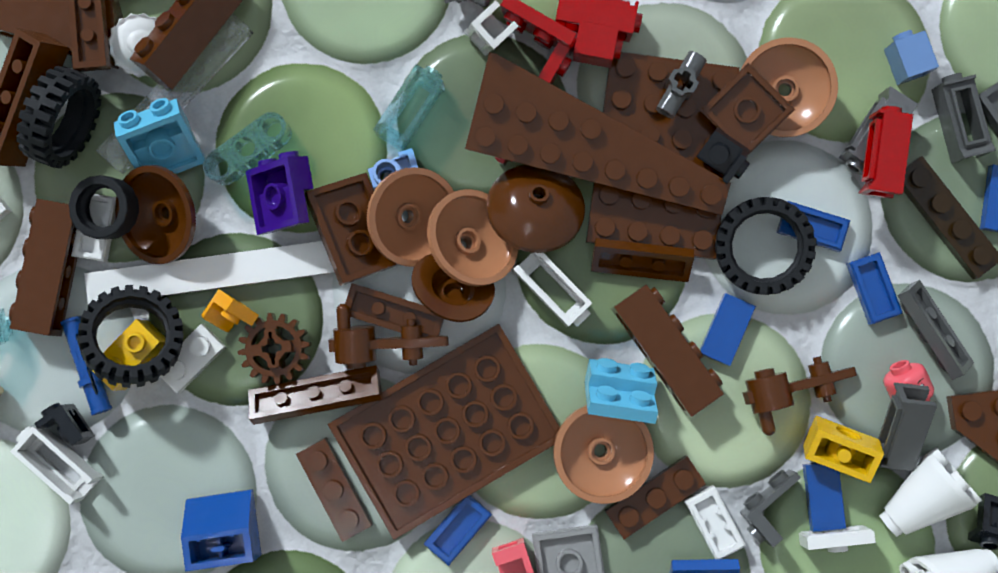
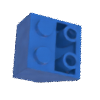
(220, 530)

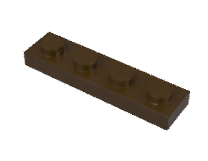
(949, 219)

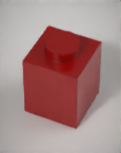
(597, 44)

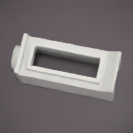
(487, 31)
(577, 312)
(27, 452)

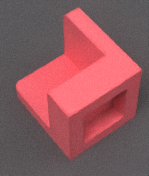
(513, 557)

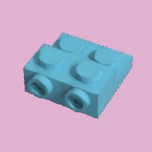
(159, 137)
(621, 390)

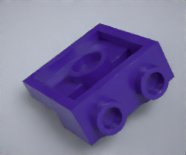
(278, 192)

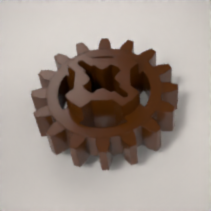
(275, 362)

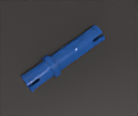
(97, 402)

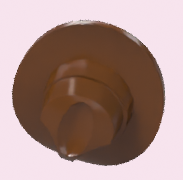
(447, 296)

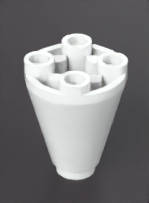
(928, 496)
(953, 562)

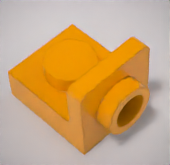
(226, 311)

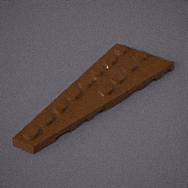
(551, 130)

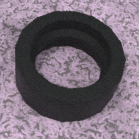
(80, 211)

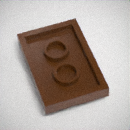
(342, 225)

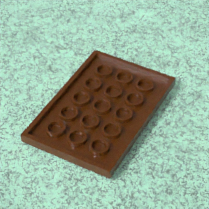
(631, 97)
(446, 431)

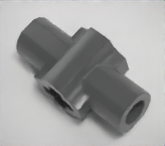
(688, 72)

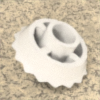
(125, 37)

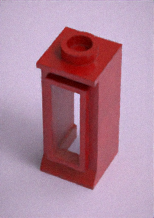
(605, 12)
(886, 152)

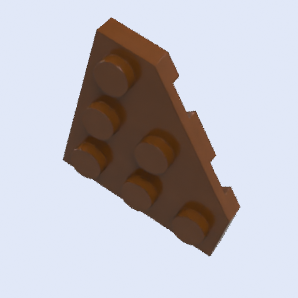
(976, 419)

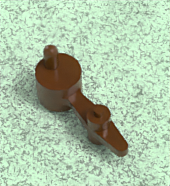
(358, 343)
(773, 391)

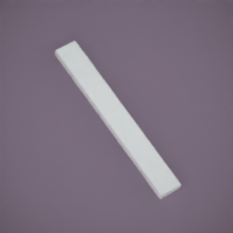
(216, 271)

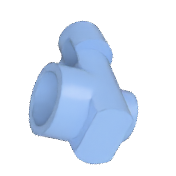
(405, 159)

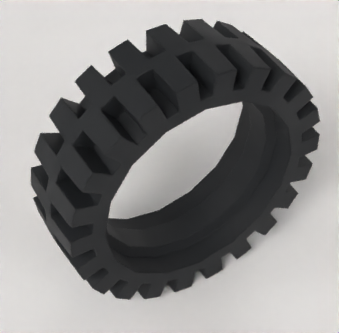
(43, 109)
(805, 243)
(122, 299)

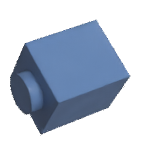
(910, 56)

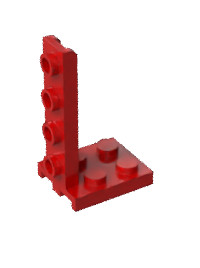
(546, 34)

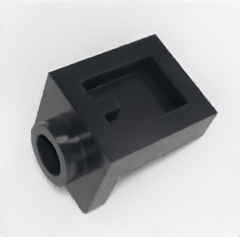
(725, 155)
(70, 423)
(987, 523)

